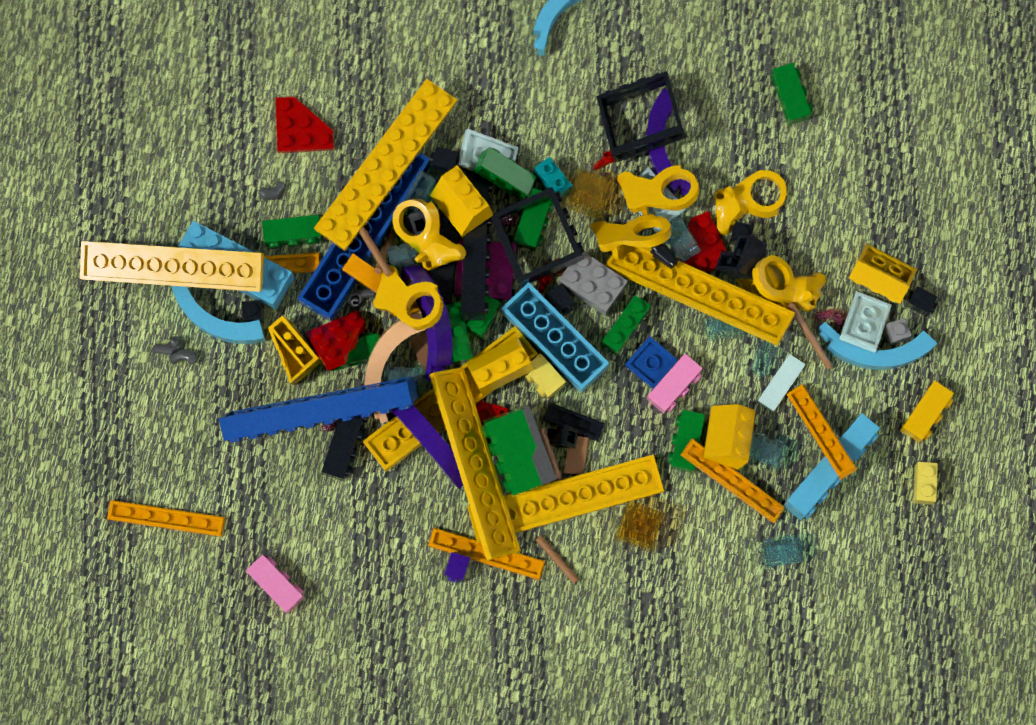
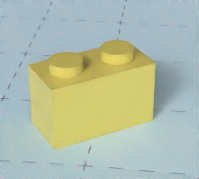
(545, 377)
(925, 483)

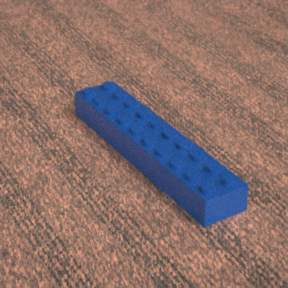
(329, 283)
(318, 408)

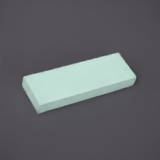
(781, 382)

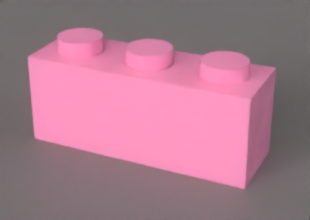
(675, 384)
(275, 583)

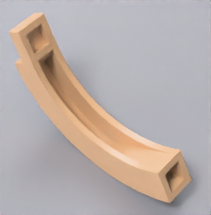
(383, 348)

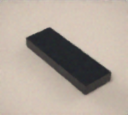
(586, 426)

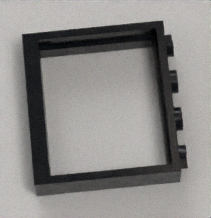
(649, 142)
(552, 267)

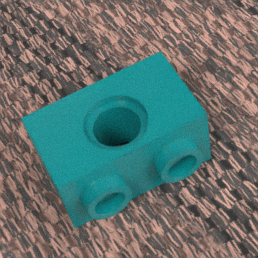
(551, 176)

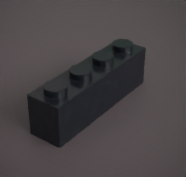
(343, 448)

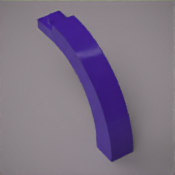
(658, 157)
(440, 334)
(431, 442)

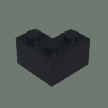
(743, 259)

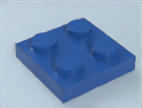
(651, 362)

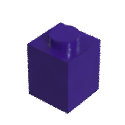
(457, 567)

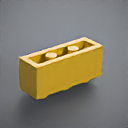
(927, 412)

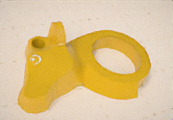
(646, 193)
(735, 202)
(613, 236)
(432, 247)
(801, 290)
(398, 299)

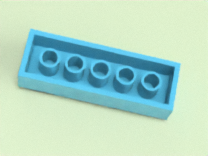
(275, 277)
(555, 338)
(823, 476)

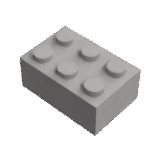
(593, 283)

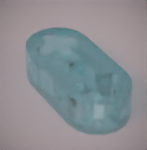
(759, 356)

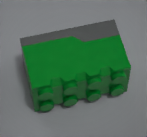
(518, 450)

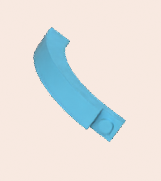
(546, 20)
(223, 330)
(880, 359)

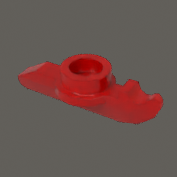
(606, 159)
(543, 282)

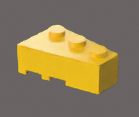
(294, 350)

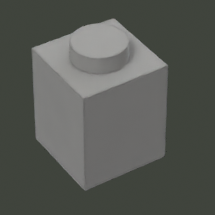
(897, 332)

